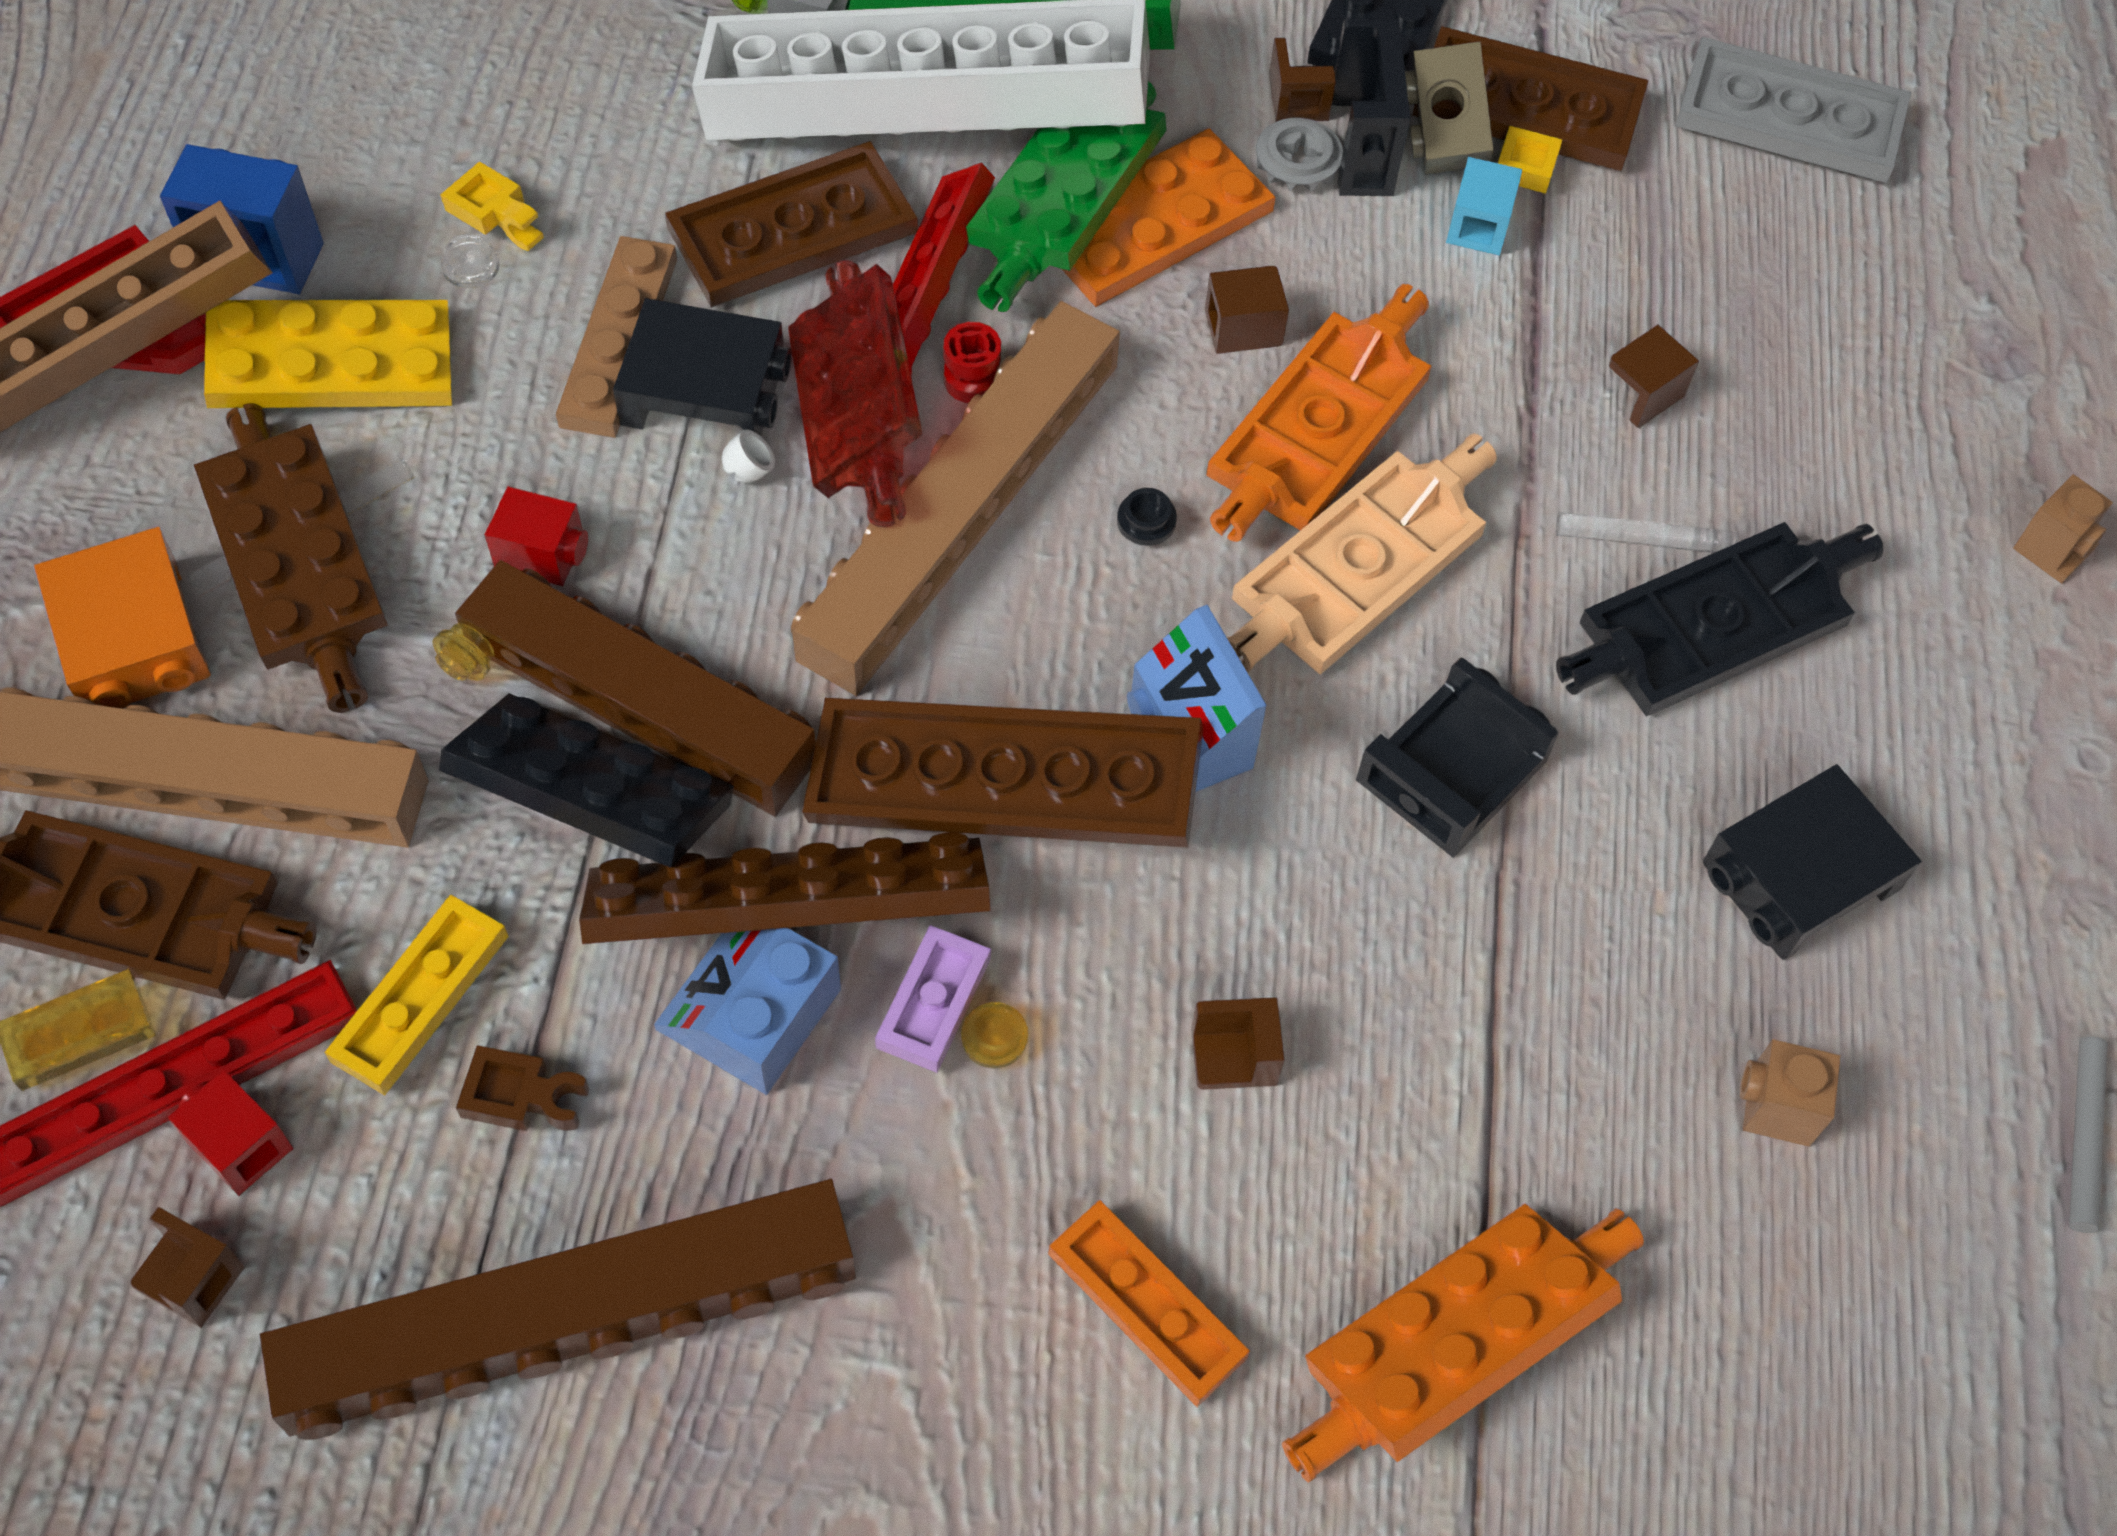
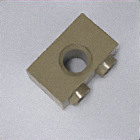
(1457, 76)

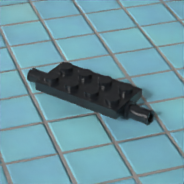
(1719, 616)

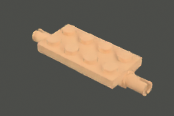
(1361, 558)

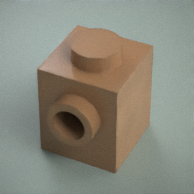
(1790, 1092)

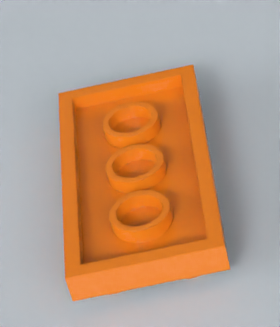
(1169, 213)

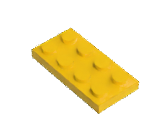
(327, 353)

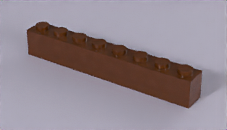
(555, 1310)

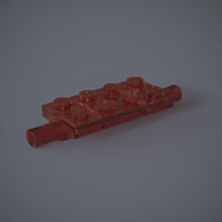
(856, 389)

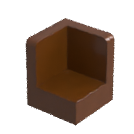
(1299, 89)
(1246, 309)
(1656, 370)
(1237, 1043)
(186, 1269)

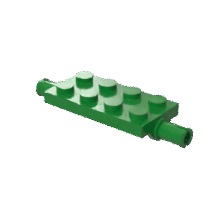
(1057, 199)

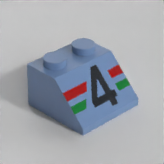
(1202, 677)
(753, 1002)

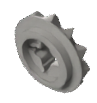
(1281, 141)

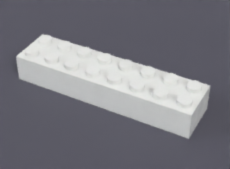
(924, 69)

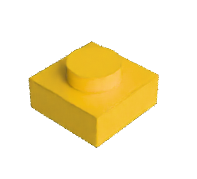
(1533, 154)

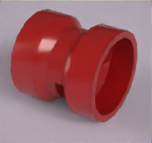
(970, 359)

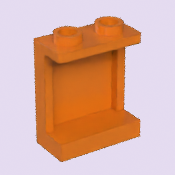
(121, 620)

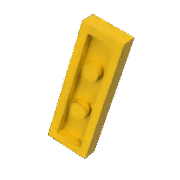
(416, 994)

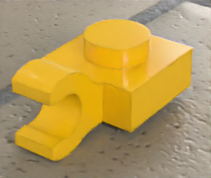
(490, 199)

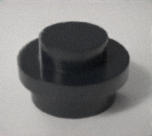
(1146, 517)

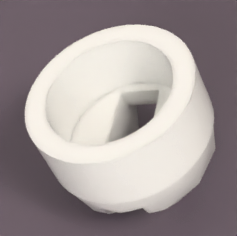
(747, 457)

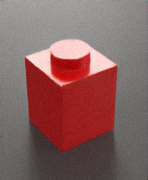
(537, 534)
(230, 1131)

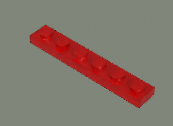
(936, 251)

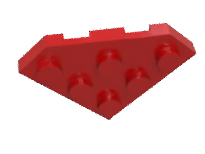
(170, 354)

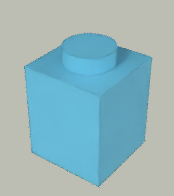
(1484, 206)

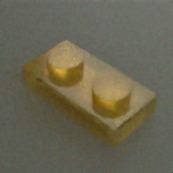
(75, 1030)

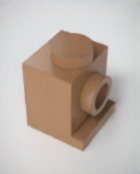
(2065, 529)

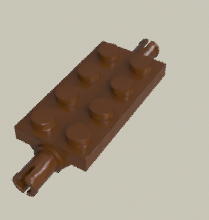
(292, 552)
(139, 906)

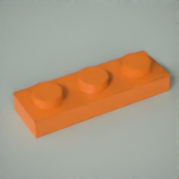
(1148, 1303)

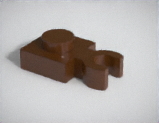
(511, 1086)

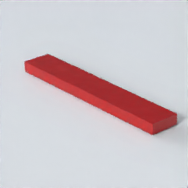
(150, 1086)

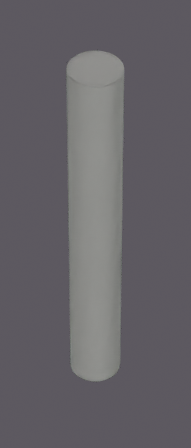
(2088, 1135)

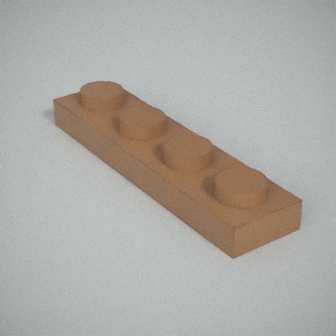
(635, 272)

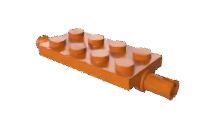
(1320, 418)
(1459, 1335)

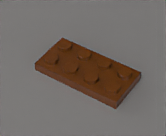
(1554, 96)
(791, 223)

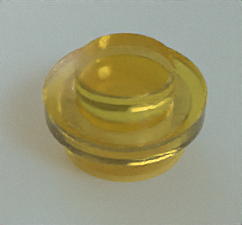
(463, 652)
(994, 1035)

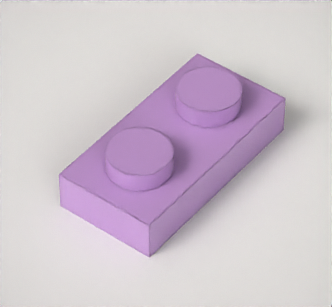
(933, 998)

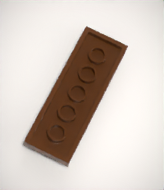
(1005, 771)
(784, 889)

